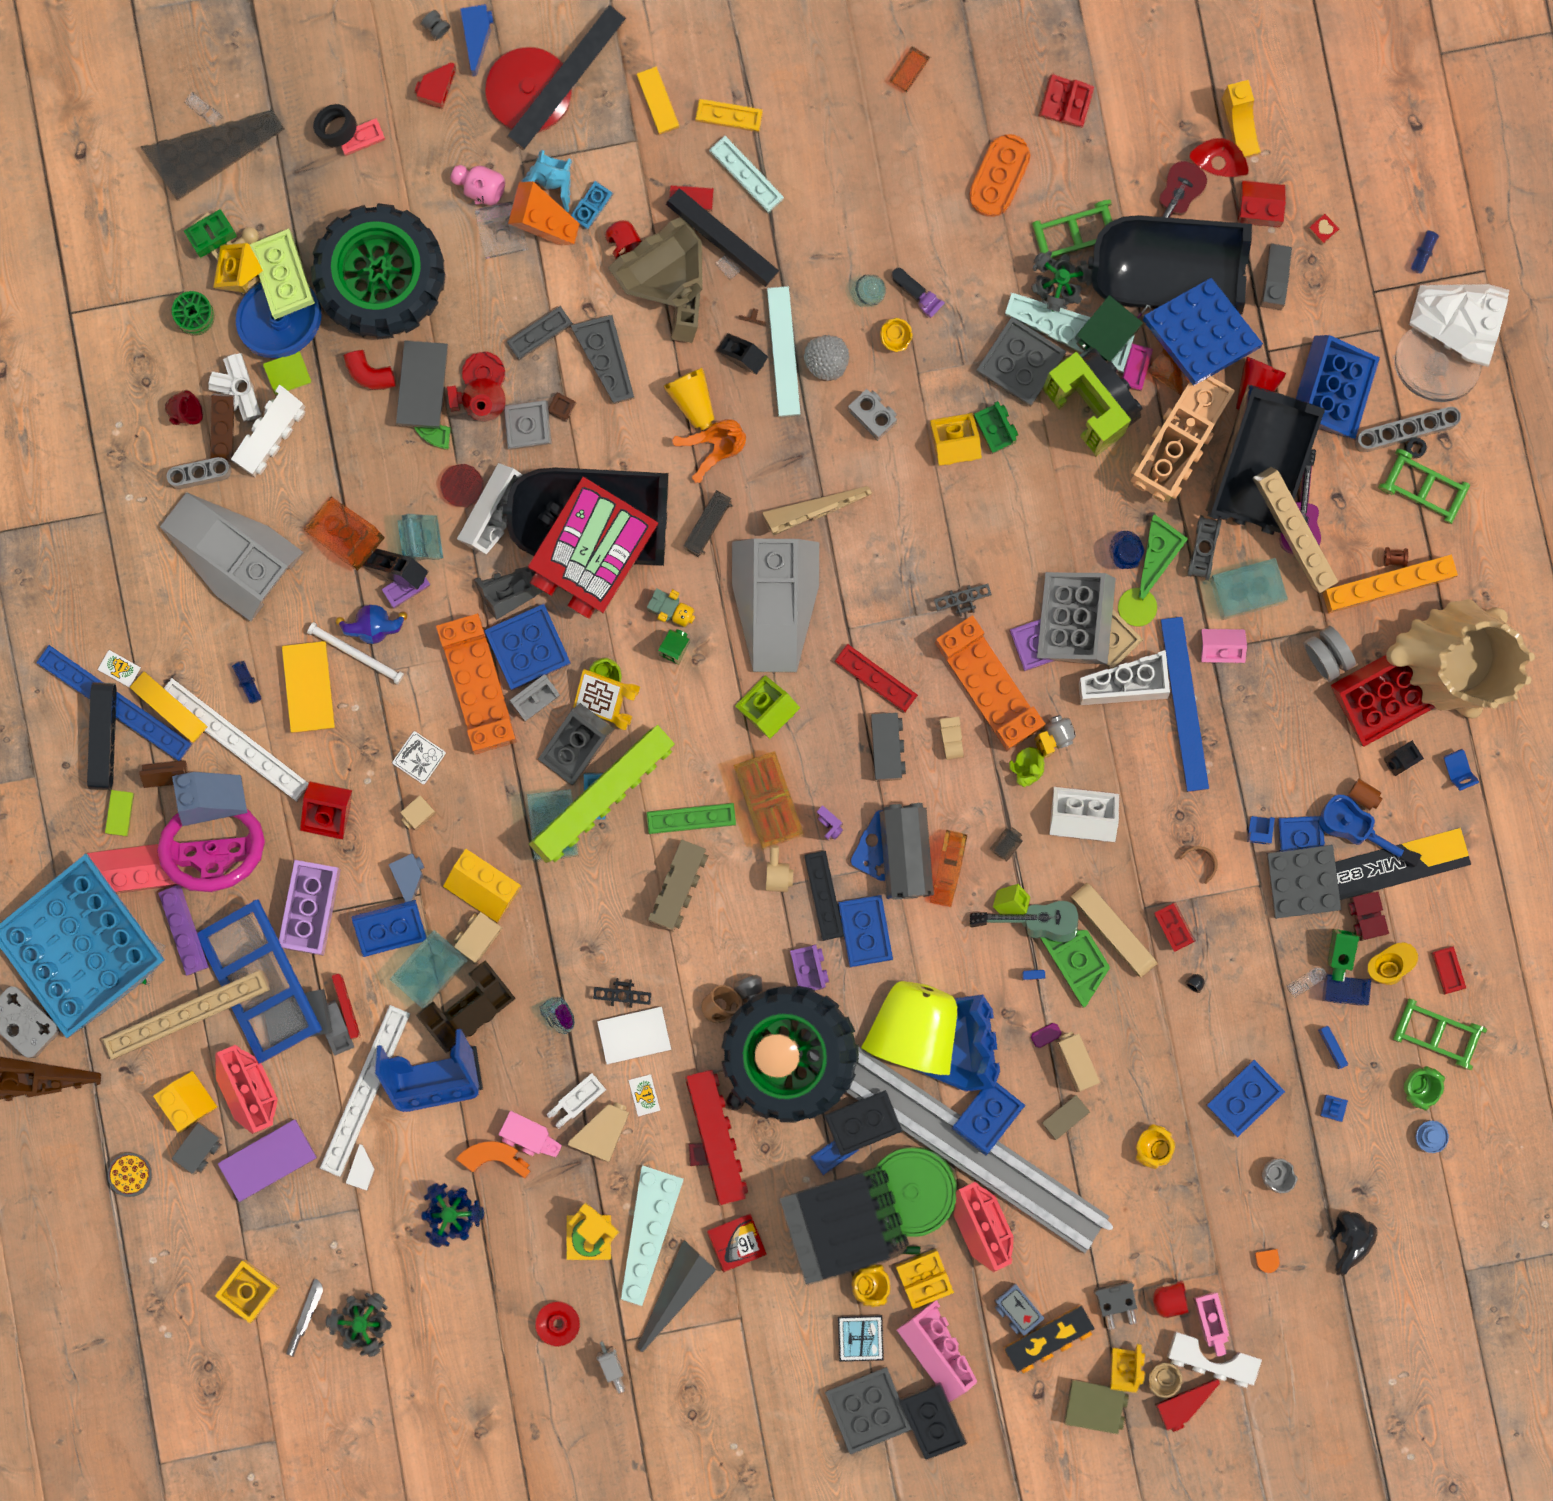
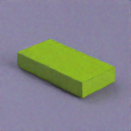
(119, 813)

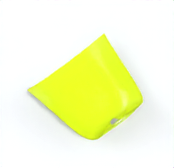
(915, 1028)

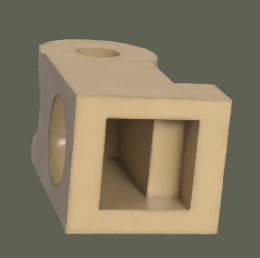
(951, 737)

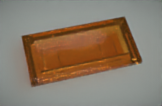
(909, 69)

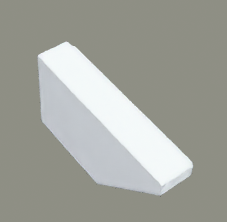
(361, 1170)

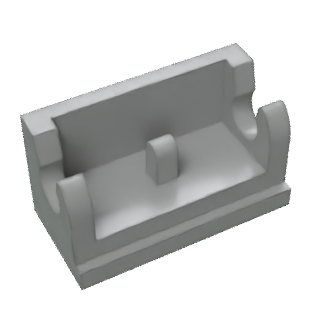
(534, 697)

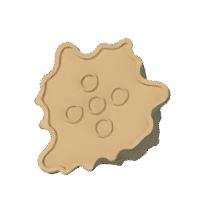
(1464, 658)

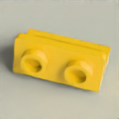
(1126, 1369)

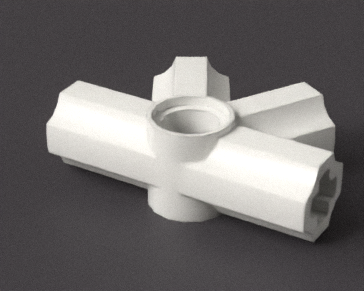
(229, 385)

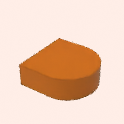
(1267, 1260)

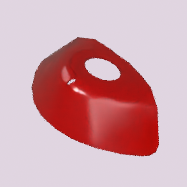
(1235, 161)

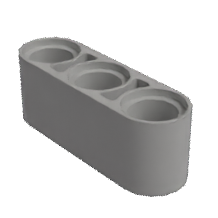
(209, 473)

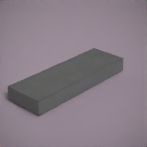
(539, 333)

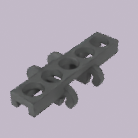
(970, 598)

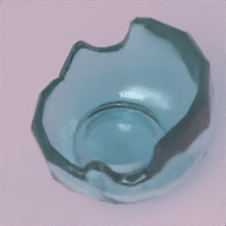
(868, 290)

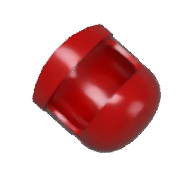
(623, 235)
(1170, 1300)

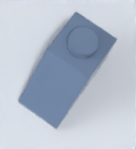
(408, 875)

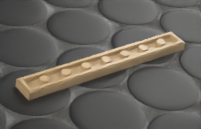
(186, 1014)

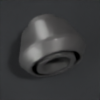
(749, 987)

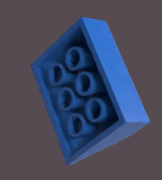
(1338, 381)

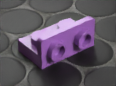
(828, 819)

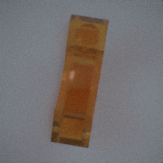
(949, 868)

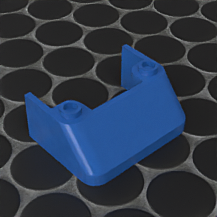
(429, 1083)

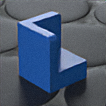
(1261, 830)

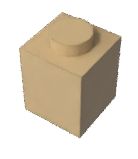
(417, 813)

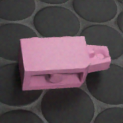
(529, 1135)
(1212, 1321)

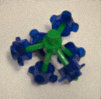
(435, 1215)

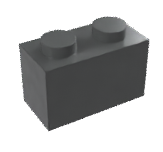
(197, 1148)

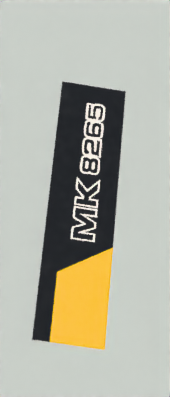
(1384, 869)

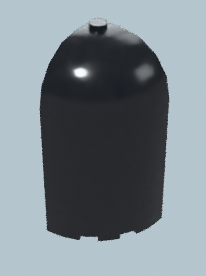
(1162, 257)
(537, 488)

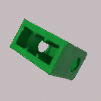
(1342, 943)

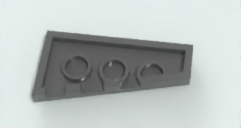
(604, 352)

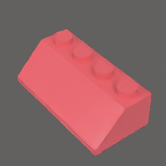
(132, 869)

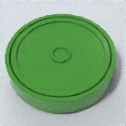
(921, 1187)

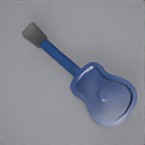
(1345, 819)

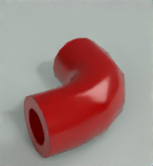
(365, 374)

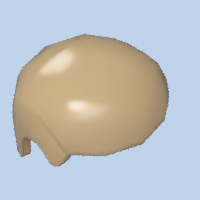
(1165, 1380)

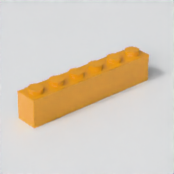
(1390, 584)

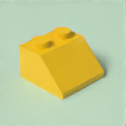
(956, 439)
(185, 1101)

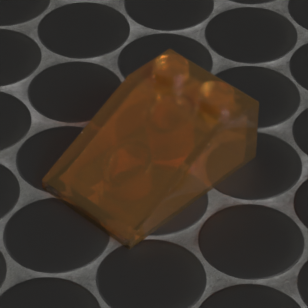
(344, 533)

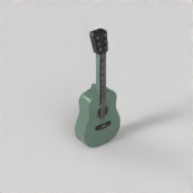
(1053, 921)

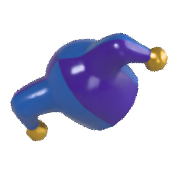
(372, 624)

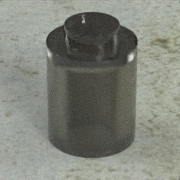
(1007, 844)

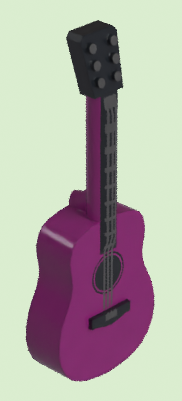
(1309, 511)

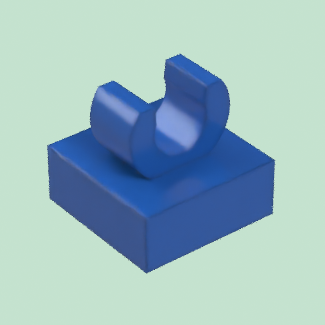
(1333, 1108)

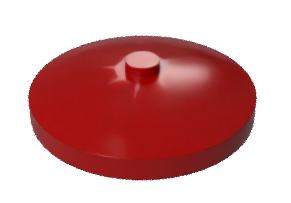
(518, 81)

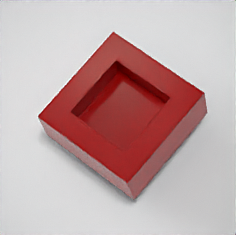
(455, 398)

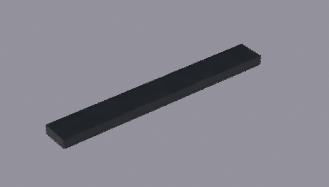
(566, 77)

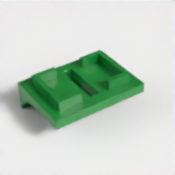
(200, 238)

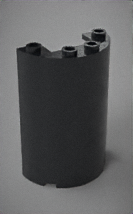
(1266, 434)

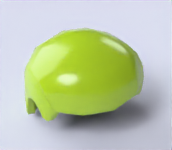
(607, 668)

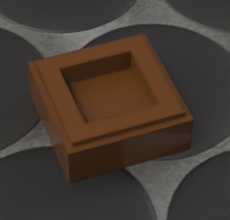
(561, 406)

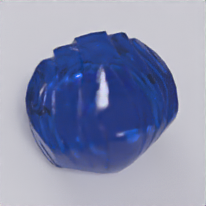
(1126, 550)

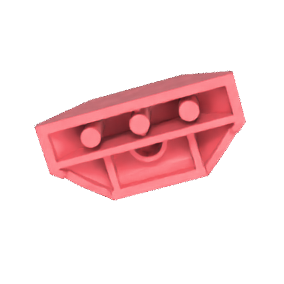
(246, 1088)
(983, 1226)

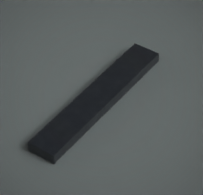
(722, 237)

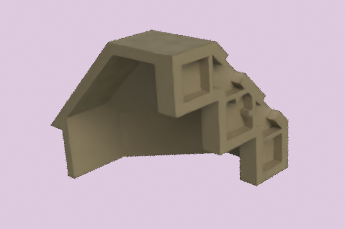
(663, 266)

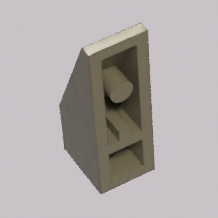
(686, 320)

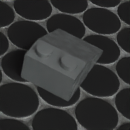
(576, 743)

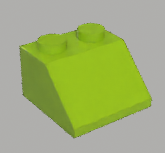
(767, 706)

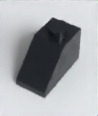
(742, 353)

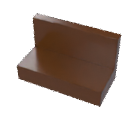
(161, 773)

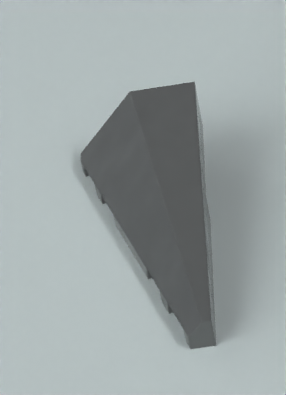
(508, 591)
(683, 1281)

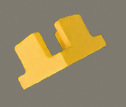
(594, 1226)

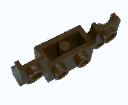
(470, 1011)

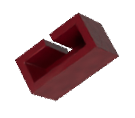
(1368, 916)

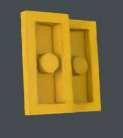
(924, 1278)

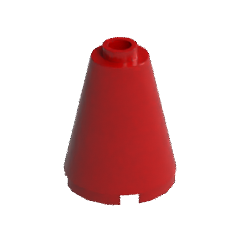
(1258, 375)
(487, 392)

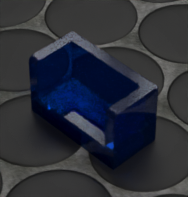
(1350, 991)

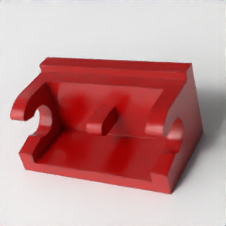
(1174, 927)

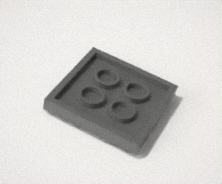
(1020, 361)
(1303, 881)
(868, 1410)

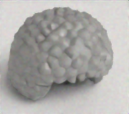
(826, 357)

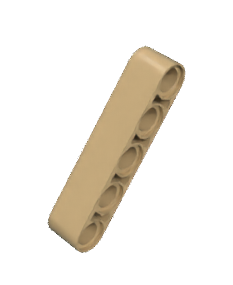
(1113, 930)

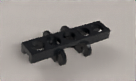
(628, 992)

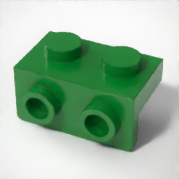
(996, 428)

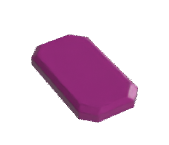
(1046, 1035)

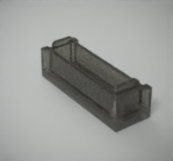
(707, 523)

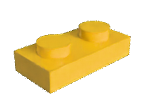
(1045, 743)

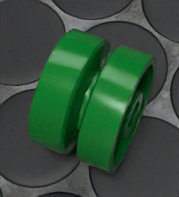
(196, 323)

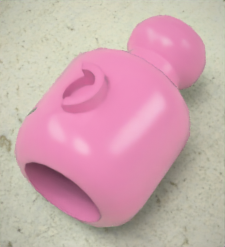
(479, 183)

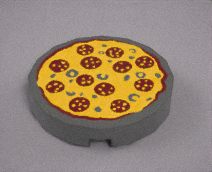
(129, 1174)

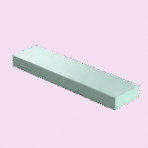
(746, 174)

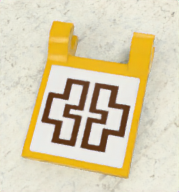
(605, 697)

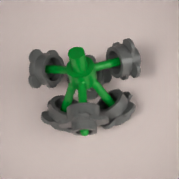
(1063, 272)
(353, 1335)

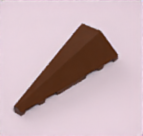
(38, 1079)

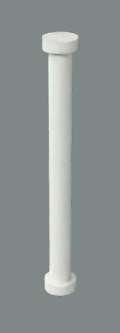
(313, 629)

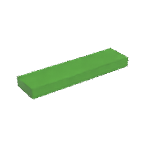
(691, 818)

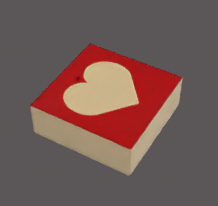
(1323, 229)

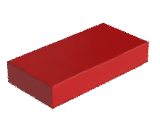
(701, 195)
(1449, 970)

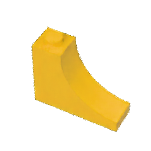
(1238, 106)

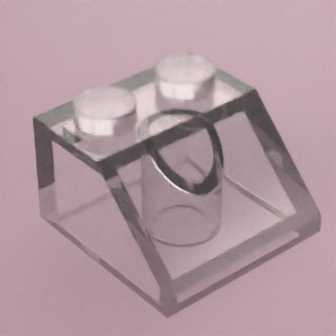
(495, 232)

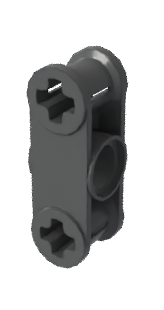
(1199, 559)

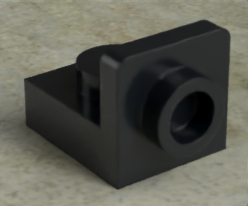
(1403, 758)

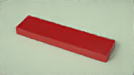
(876, 678)

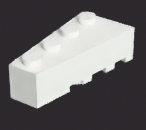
(1128, 682)

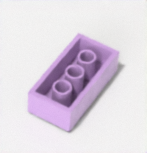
(309, 907)

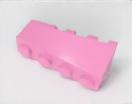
(938, 1351)

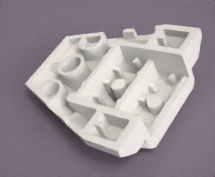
(1462, 317)

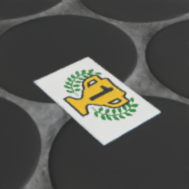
(119, 668)
(644, 1095)

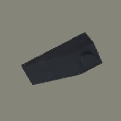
(396, 568)

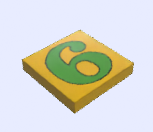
(579, 1248)

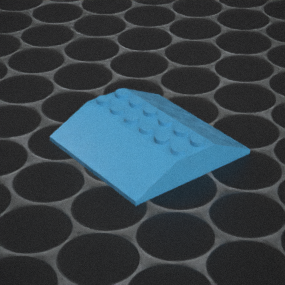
(78, 946)

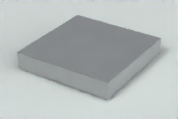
(527, 425)

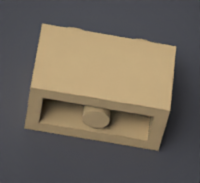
(478, 937)

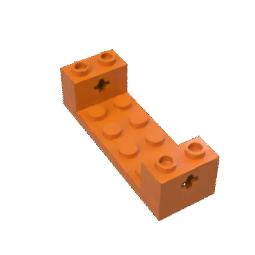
(476, 684)
(989, 684)

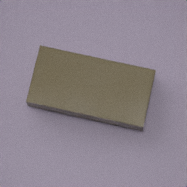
(1066, 1117)

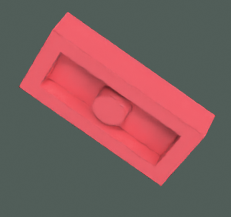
(365, 136)

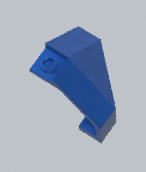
(973, 1047)

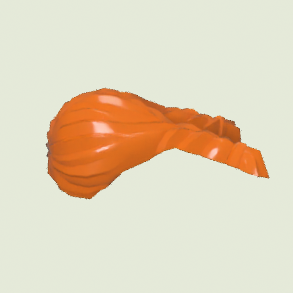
(727, 441)

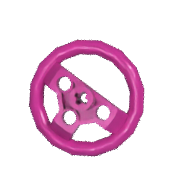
(211, 855)

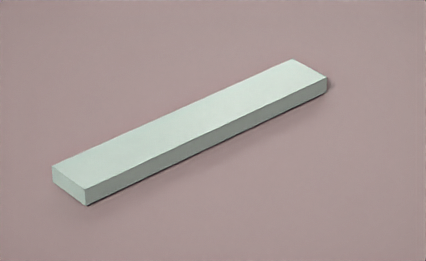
(783, 351)

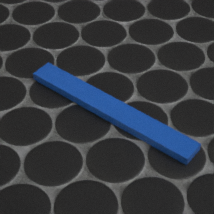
(1184, 704)
(125, 709)

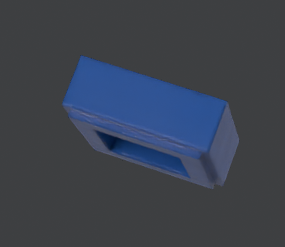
(1033, 975)

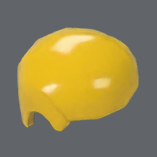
(896, 334)

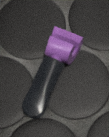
(928, 302)

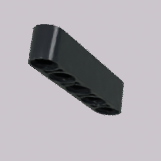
(101, 736)

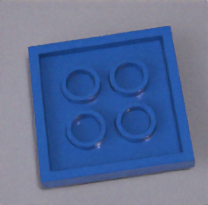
(527, 647)

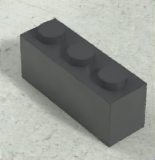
(887, 746)

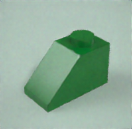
(674, 646)

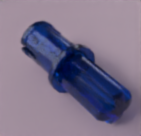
(1424, 251)
(246, 682)

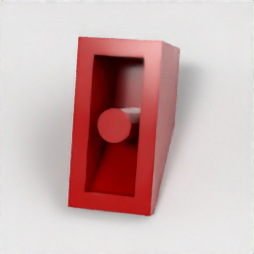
(436, 85)

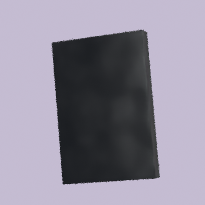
(863, 1122)
(933, 1421)

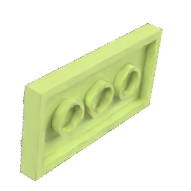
(282, 274)

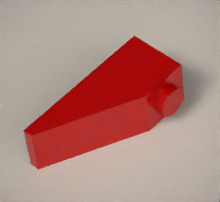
(1182, 1407)

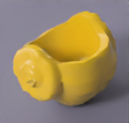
(1155, 1147)
(871, 1285)

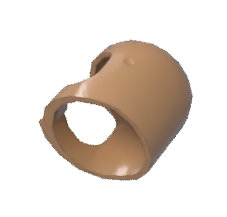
(711, 1008)

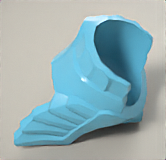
(552, 175)

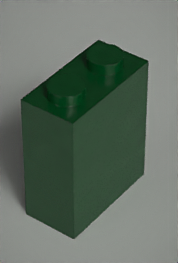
(1108, 329)

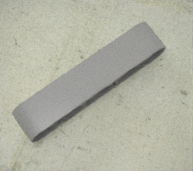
(1415, 422)

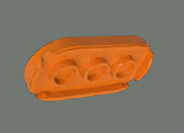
(999, 175)

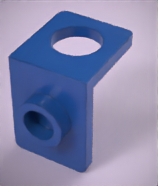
(1459, 770)

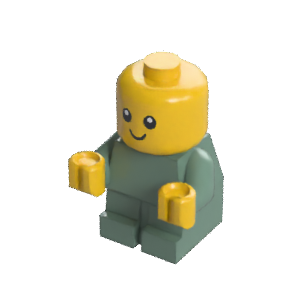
(668, 607)

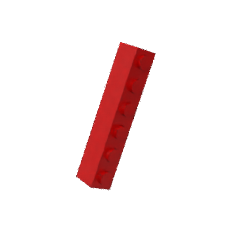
(715, 1137)

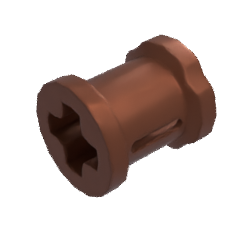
(1396, 557)

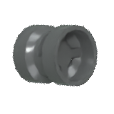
(435, 25)

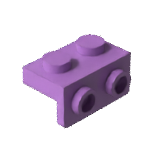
(808, 967)

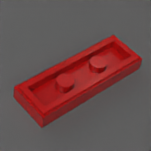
(346, 1006)

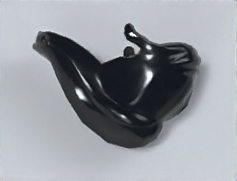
(1357, 1236)

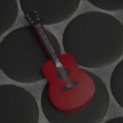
(1183, 186)

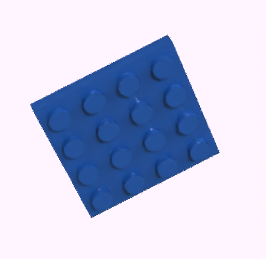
(1202, 331)

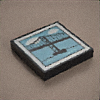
(860, 1338)

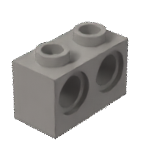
(868, 417)

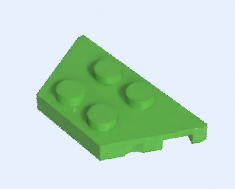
(1079, 963)

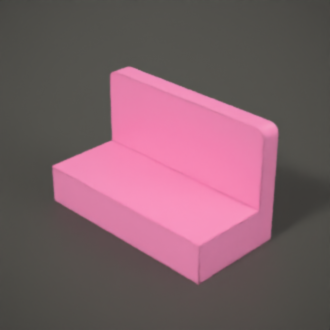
(1223, 645)

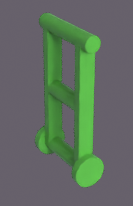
(1100, 207)
(1390, 488)
(1475, 1029)

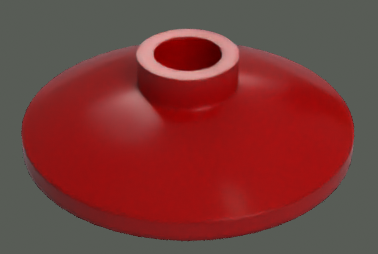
(545, 1324)

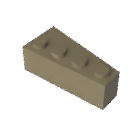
(678, 885)

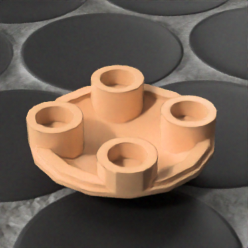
(777, 1055)

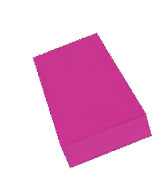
(1137, 366)

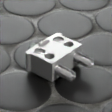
(611, 1367)

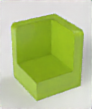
(1011, 900)

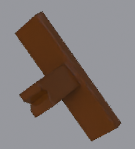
(753, 318)

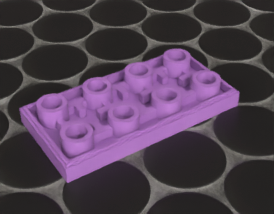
(267, 1160)

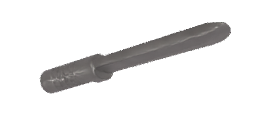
(306, 1314)

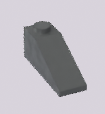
(1276, 277)

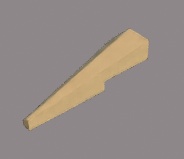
(790, 516)

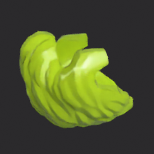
(1028, 766)

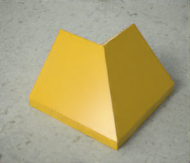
(236, 267)

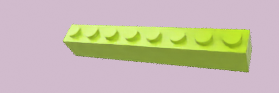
(601, 794)

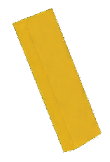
(657, 100)
(729, 115)

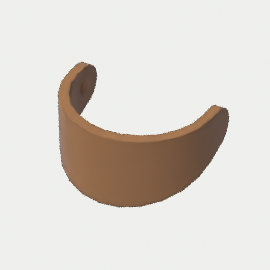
(1210, 853)

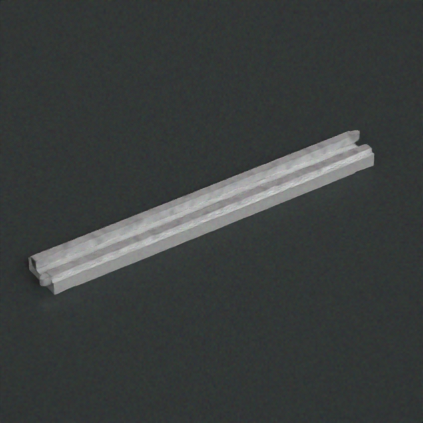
(999, 1171)

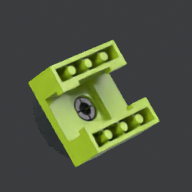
(1103, 393)

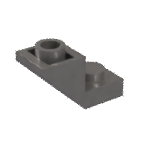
(339, 1038)

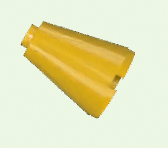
(692, 398)

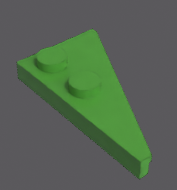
(1162, 547)

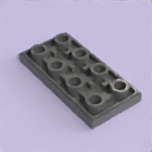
(422, 384)

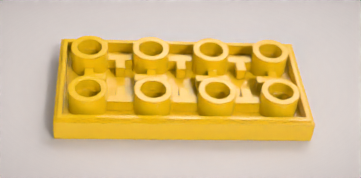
(308, 687)

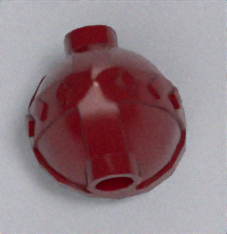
(184, 409)

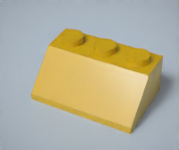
(481, 885)

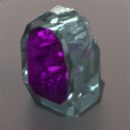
(558, 1014)

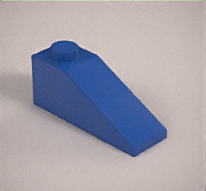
(477, 31)

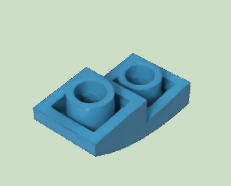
(592, 204)

